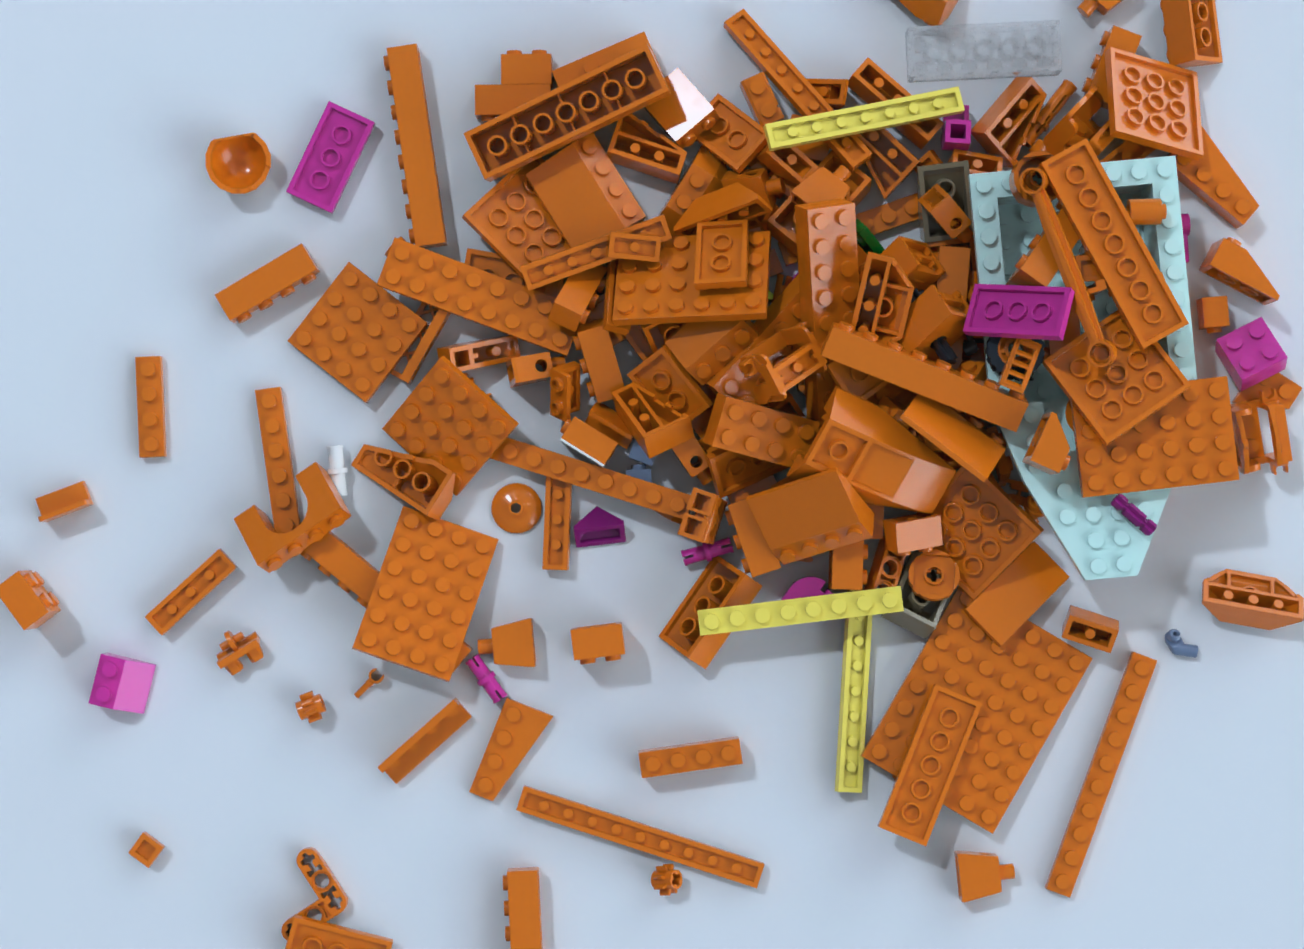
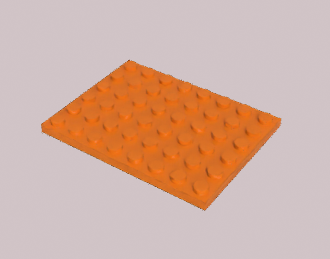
(1021, 698)

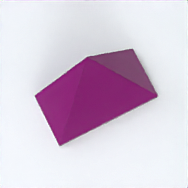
(599, 529)

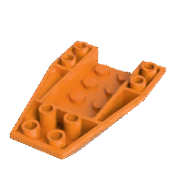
(875, 456)

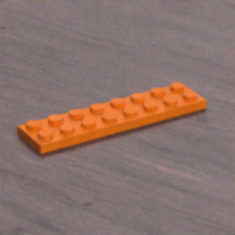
(1113, 244)
(473, 295)

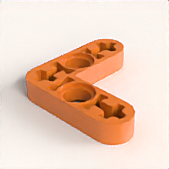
(323, 902)

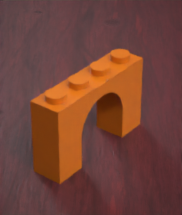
(324, 512)

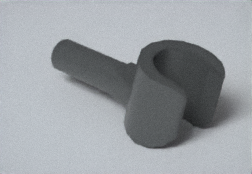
(970, 347)

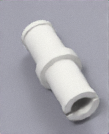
(337, 468)

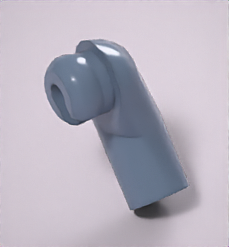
(1177, 646)

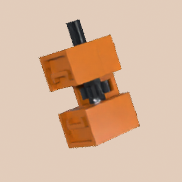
(933, 317)

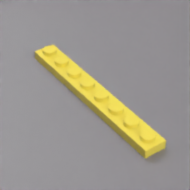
(863, 118)
(800, 610)
(853, 703)

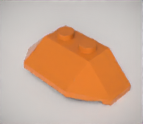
(699, 179)
(725, 204)
(883, 298)
(1251, 600)

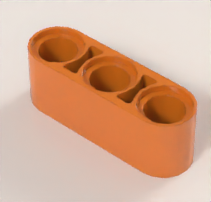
(877, 575)

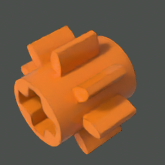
(310, 706)
(666, 879)

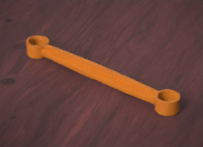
(1068, 266)

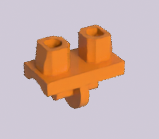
(236, 647)

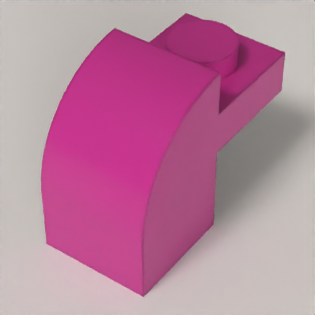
(956, 131)
(805, 588)

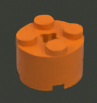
(1030, 160)

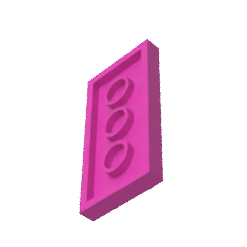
(330, 157)
(1019, 311)

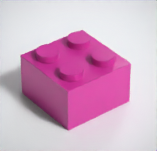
(1251, 354)

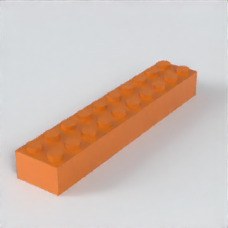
(826, 280)

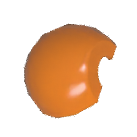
(238, 162)

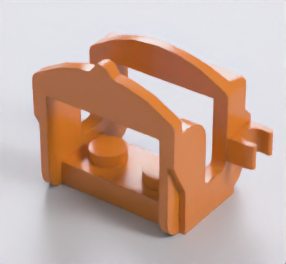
(1078, 125)
(790, 370)
(1248, 434)

